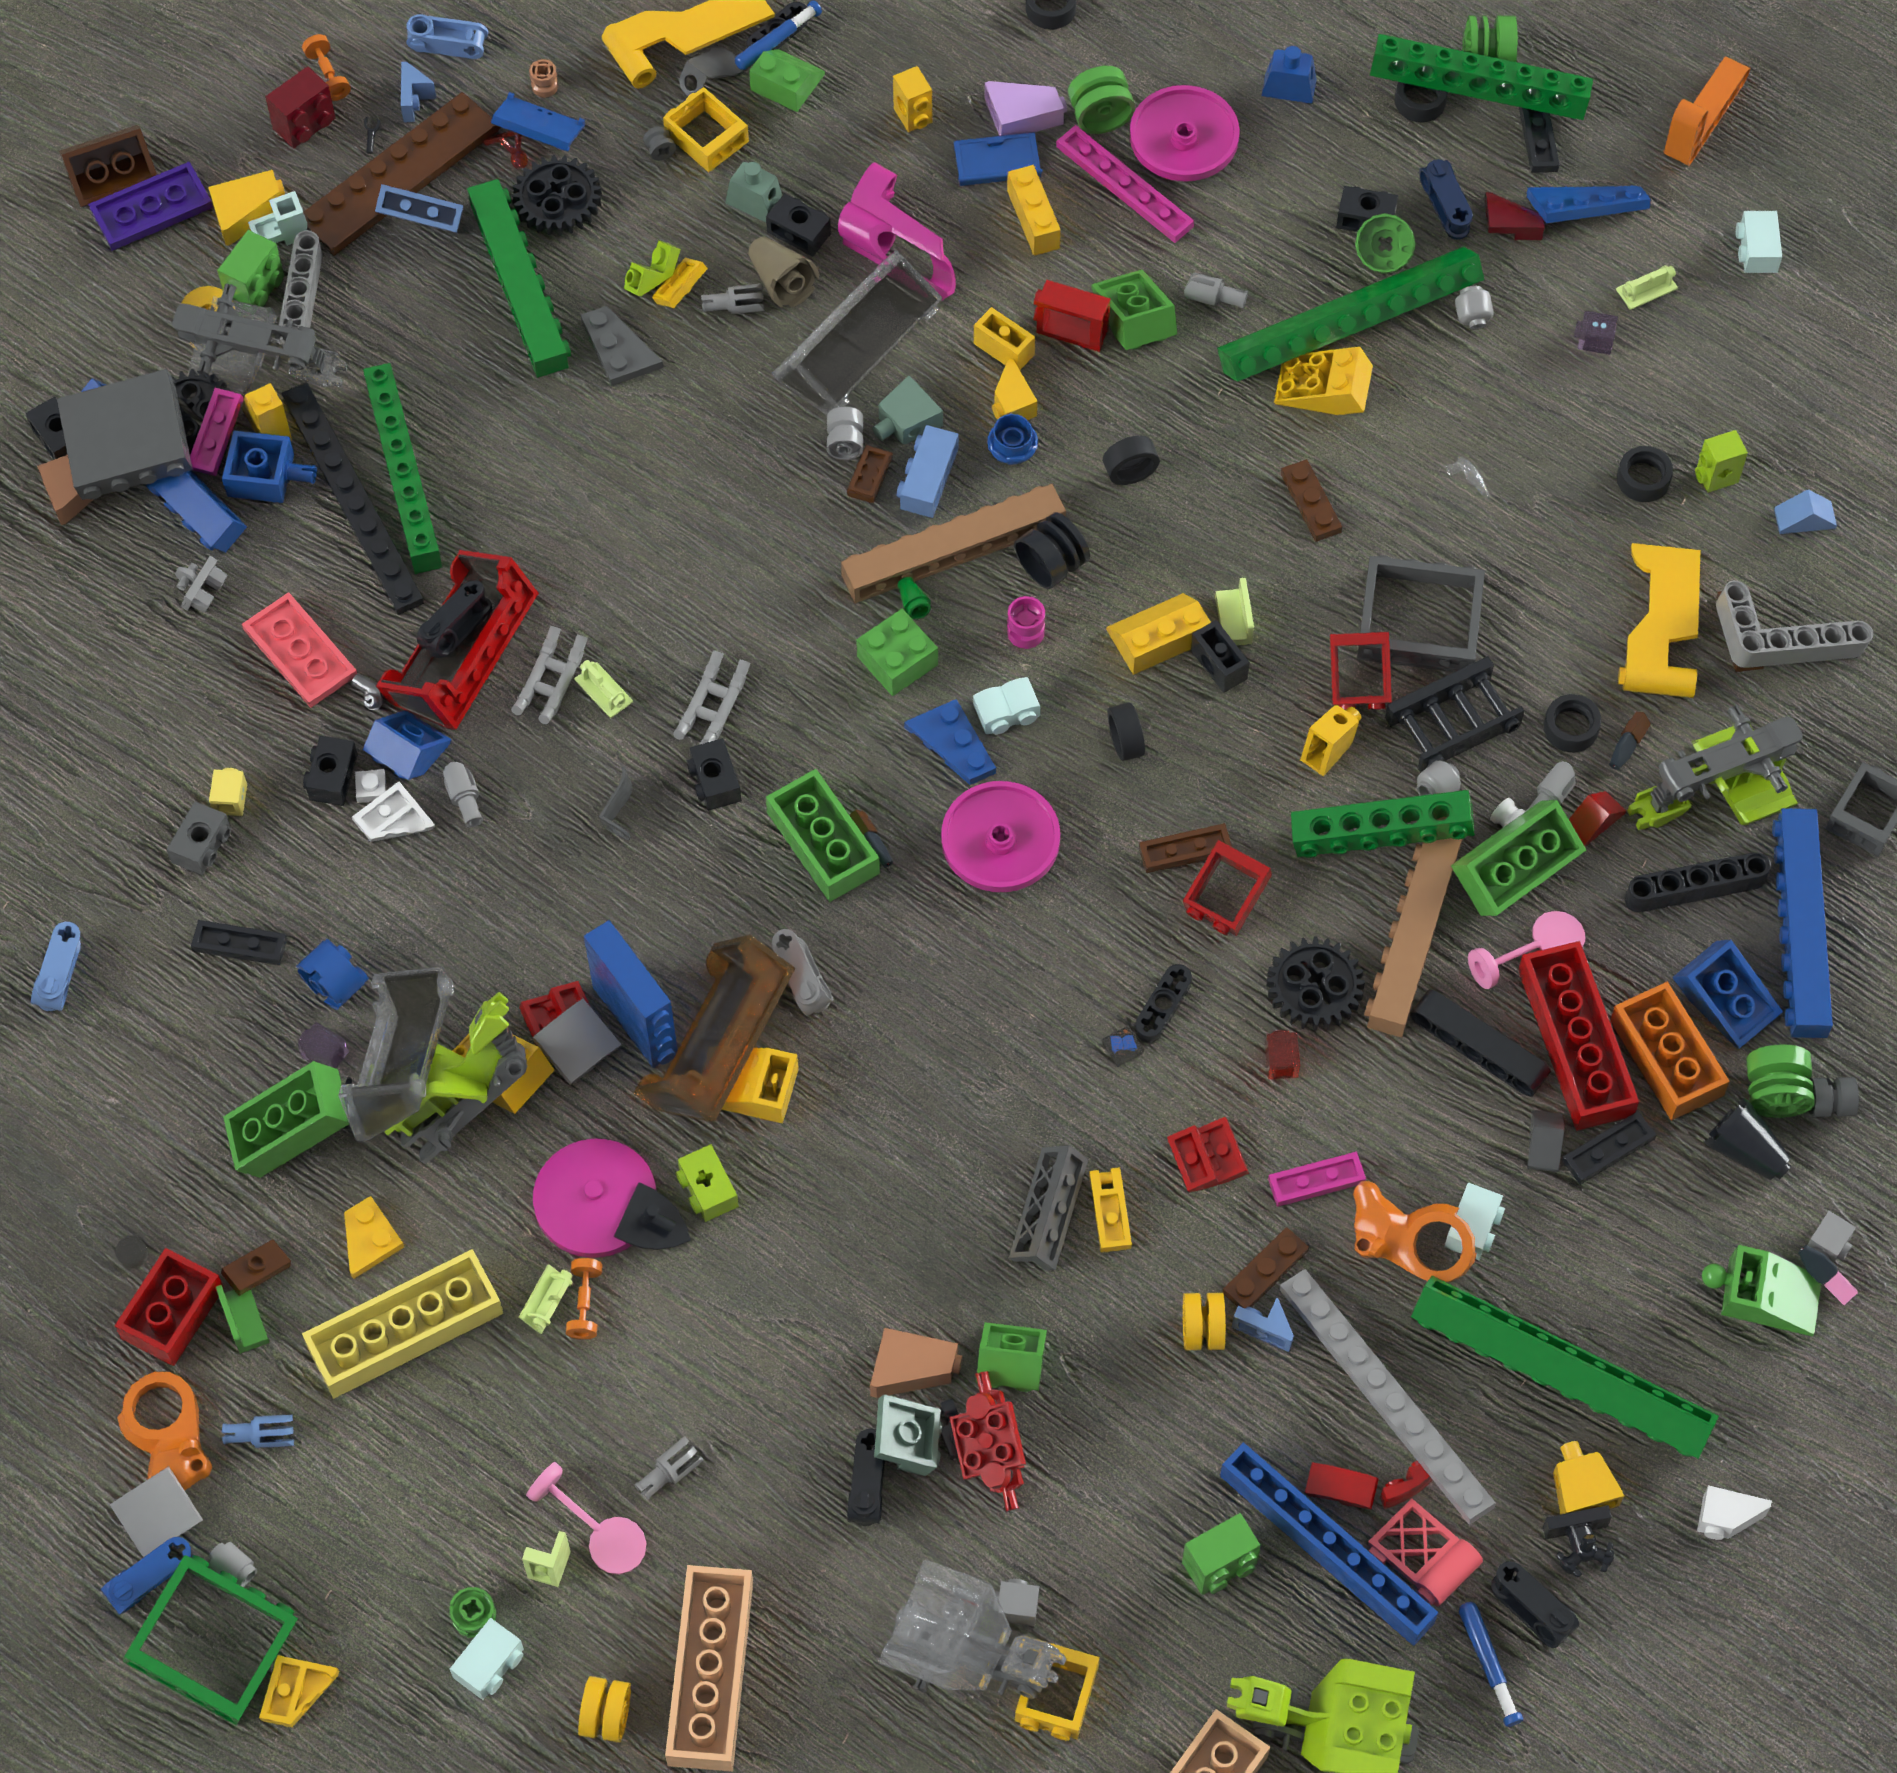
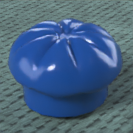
(1012, 439)

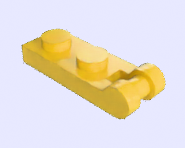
(1110, 1210)

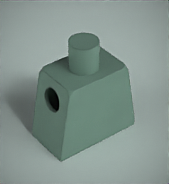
(753, 190)
(907, 413)

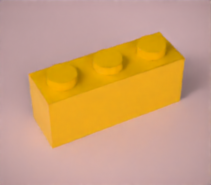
(1033, 210)

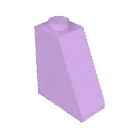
(1024, 107)

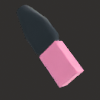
(1826, 1273)

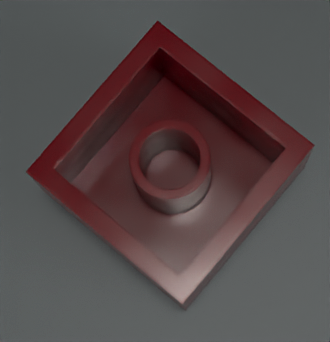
(300, 107)

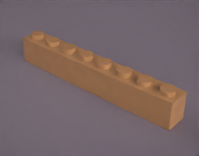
(948, 544)
(1412, 936)

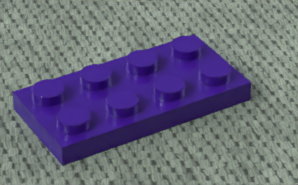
(150, 206)

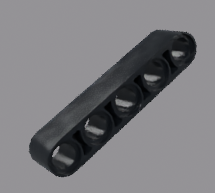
(1708, 873)
(1480, 1042)

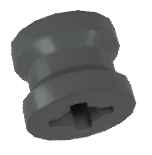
(659, 143)

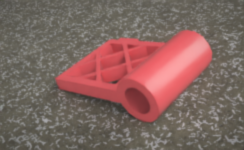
(1446, 1568)

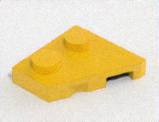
(369, 1237)

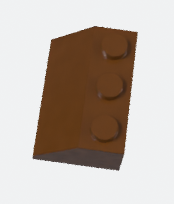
(107, 164)

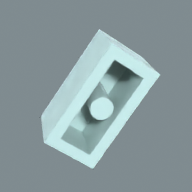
(1760, 242)
(1480, 1210)
(487, 1659)

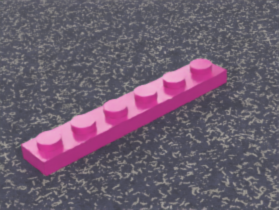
(1125, 184)

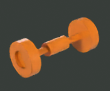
(317, 47)
(586, 1269)

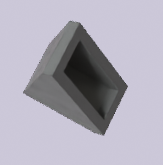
(1545, 1140)

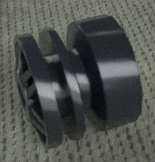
(1052, 550)

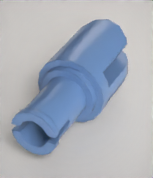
(255, 1432)

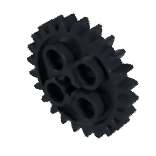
(557, 195)
(198, 405)
(1291, 994)

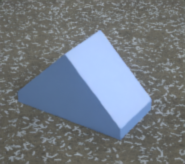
(1805, 513)

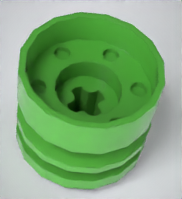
(1492, 42)
(1369, 242)
(1780, 1080)

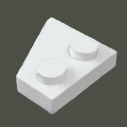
(392, 816)

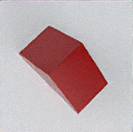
(1595, 816)

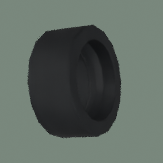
(1050, 19)
(1419, 112)
(1653, 457)
(1131, 460)
(1578, 704)
(1126, 731)

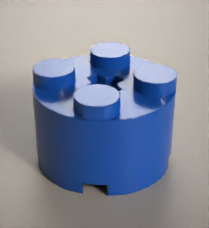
(331, 973)

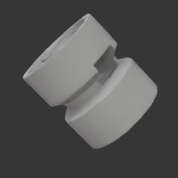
(845, 433)

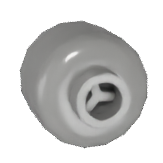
(1474, 307)
(1438, 778)

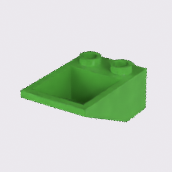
(1769, 1293)

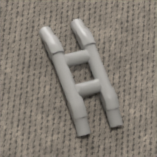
(544, 662)
(707, 686)

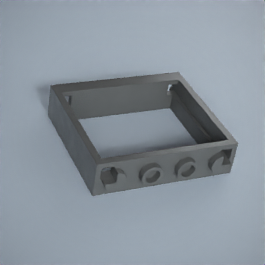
(1415, 653)

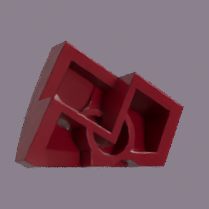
(1512, 218)

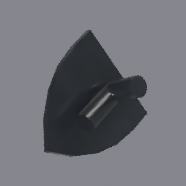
(651, 1221)

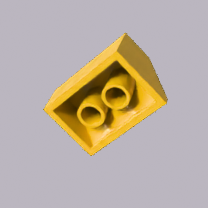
(1158, 632)

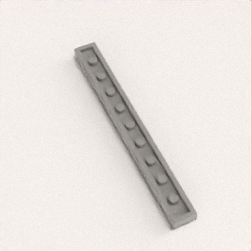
(1387, 1397)

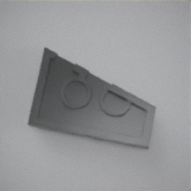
(618, 347)

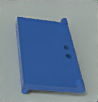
(537, 122)
(988, 164)

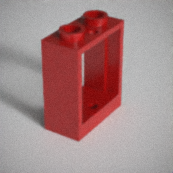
(1073, 303)
(1361, 639)
(1239, 861)

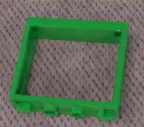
(181, 1683)

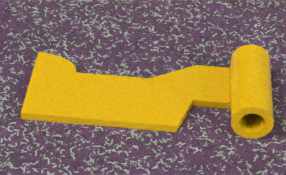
(683, 30)
(1670, 618)

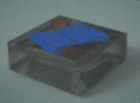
(1122, 1046)

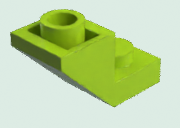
(643, 278)

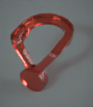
(518, 157)

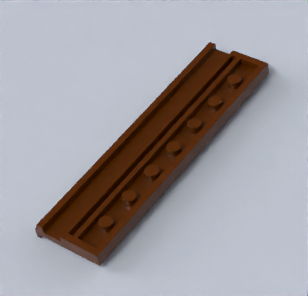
(405, 165)

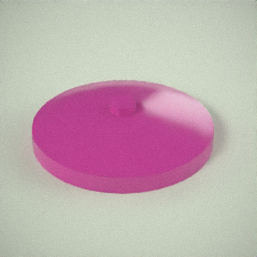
(1184, 133)
(1000, 836)
(586, 1193)

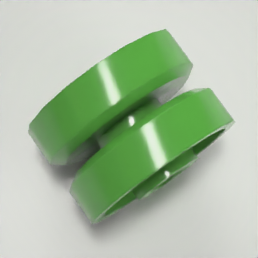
(1101, 99)

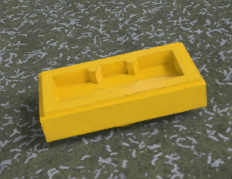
(679, 284)

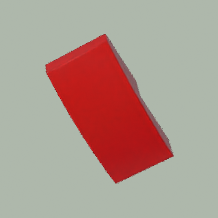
(1341, 1485)
(1400, 1490)

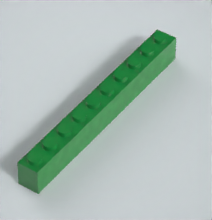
(1350, 313)
(1564, 1367)

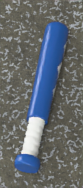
(775, 37)
(1485, 1651)

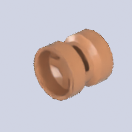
(543, 78)

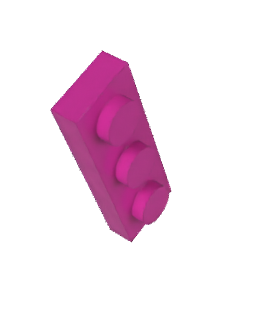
(215, 431)
(1316, 1179)

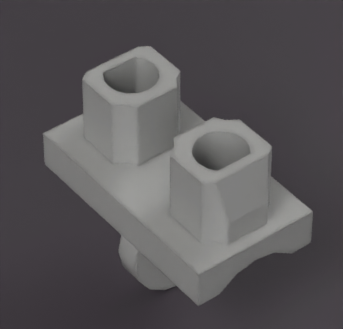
(195, 595)

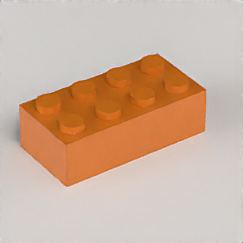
(1669, 1050)

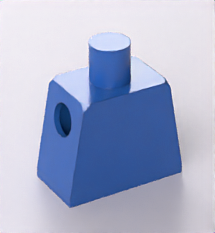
(1290, 76)

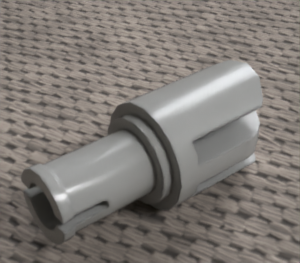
(1212, 291)
(730, 300)
(1556, 784)
(463, 792)
(666, 1471)

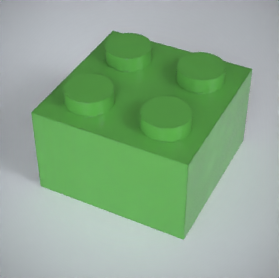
(253, 269)
(897, 652)
(1221, 1555)

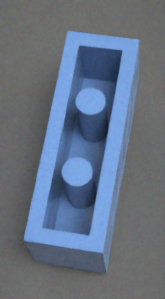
(419, 208)
(928, 471)

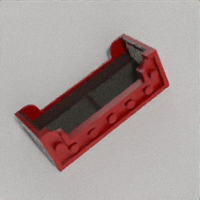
(447, 686)

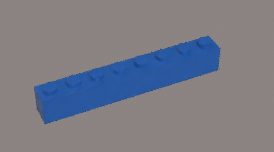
(196, 504)
(1803, 923)
(1328, 1544)

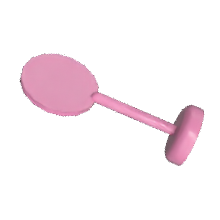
(1549, 931)
(615, 1543)

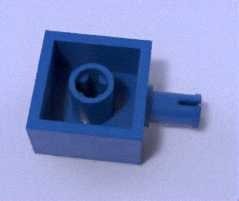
(262, 467)

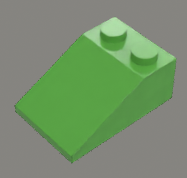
(1137, 309)

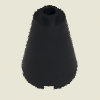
(1749, 1141)

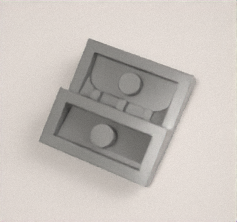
(576, 1041)
(156, 1511)

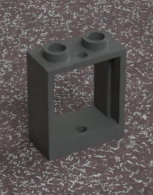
(1855, 829)

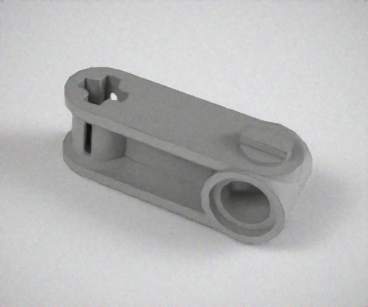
(806, 981)

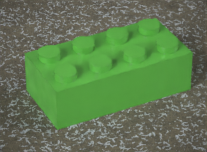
(822, 835)
(1518, 857)
(286, 1119)

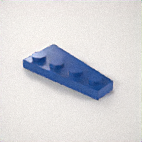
(1572, 203)

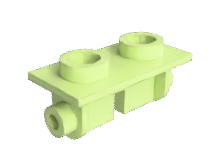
(1648, 287)
(602, 688)
(545, 1298)

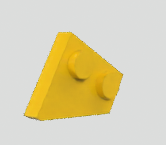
(294, 1689)

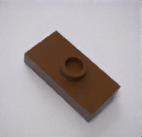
(869, 474)
(256, 1267)

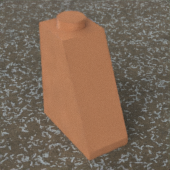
(60, 488)
(913, 1363)

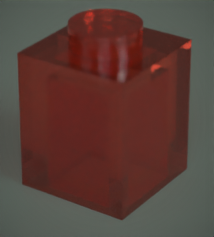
(1282, 1055)

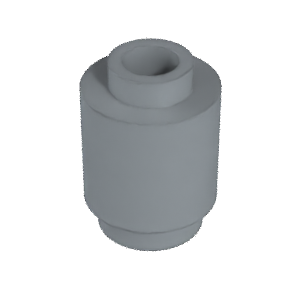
(233, 1561)

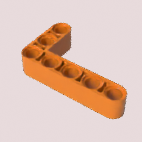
(1696, 121)

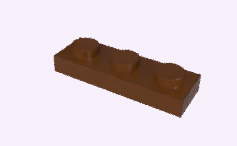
(1311, 500)
(1181, 847)
(1265, 1269)

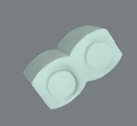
(1006, 706)

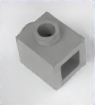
(1833, 1237)
(1019, 1601)

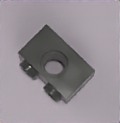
(199, 822)

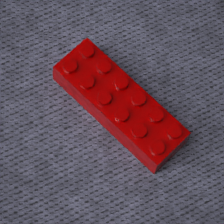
(1578, 1035)

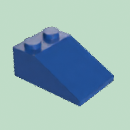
(1728, 992)

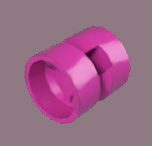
(1026, 622)

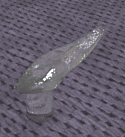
(1470, 472)

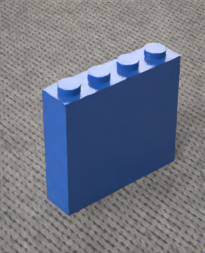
(631, 994)

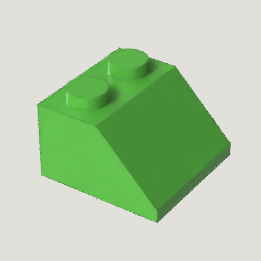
(784, 78)
(1012, 1356)

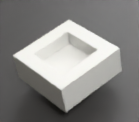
(370, 785)

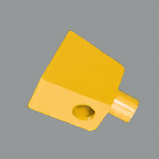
(1335, 728)
(1584, 1481)

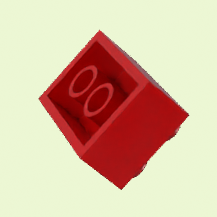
(169, 1307)

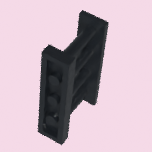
(1453, 687)

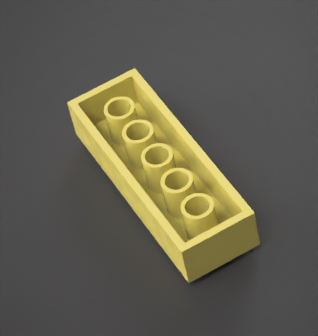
(402, 1323)

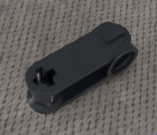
(454, 620)
(867, 1482)
(1533, 1604)

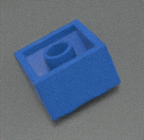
(405, 744)

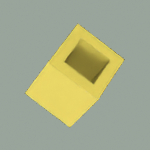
(228, 791)

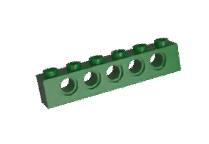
(1371, 815)

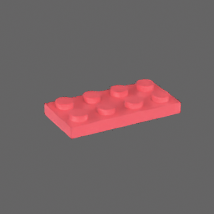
(299, 649)

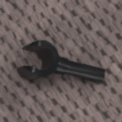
(371, 134)

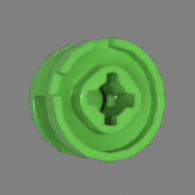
(471, 1610)

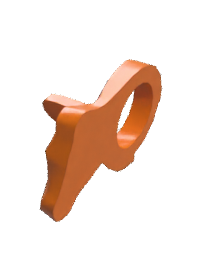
(1392, 1235)
(171, 1446)

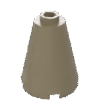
(783, 272)

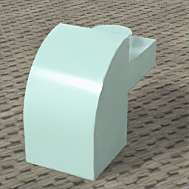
(284, 222)

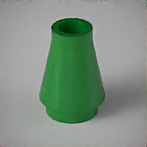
(914, 600)

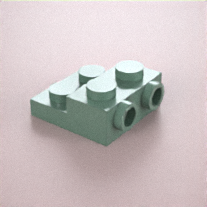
(908, 1434)

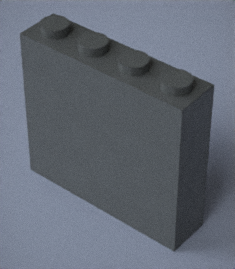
(124, 434)

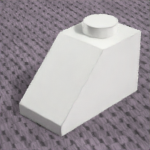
(1729, 1512)

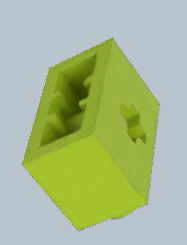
(1721, 461)
(706, 1167)

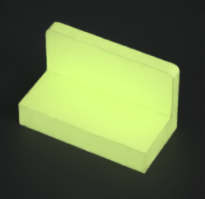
(1236, 613)
(545, 1566)

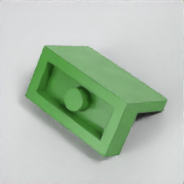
(243, 1319)

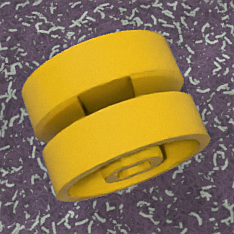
(1204, 1321)
(604, 1709)

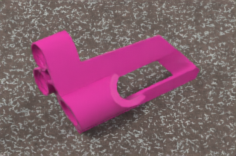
(872, 222)

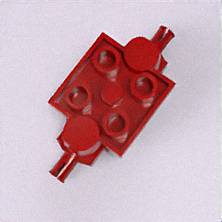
(990, 1441)

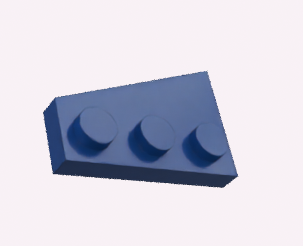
(954, 740)

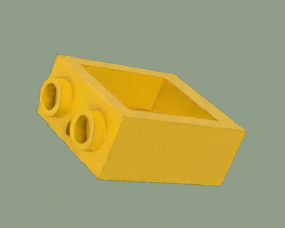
(723, 145)
(1059, 1727)

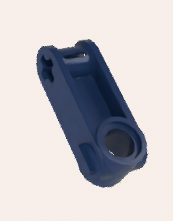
(1447, 198)

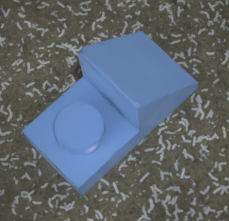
(414, 87)
(1271, 1330)

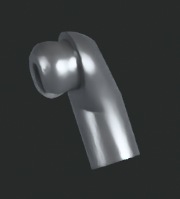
(372, 696)

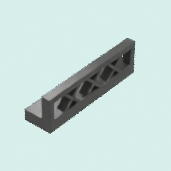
(1055, 1206)

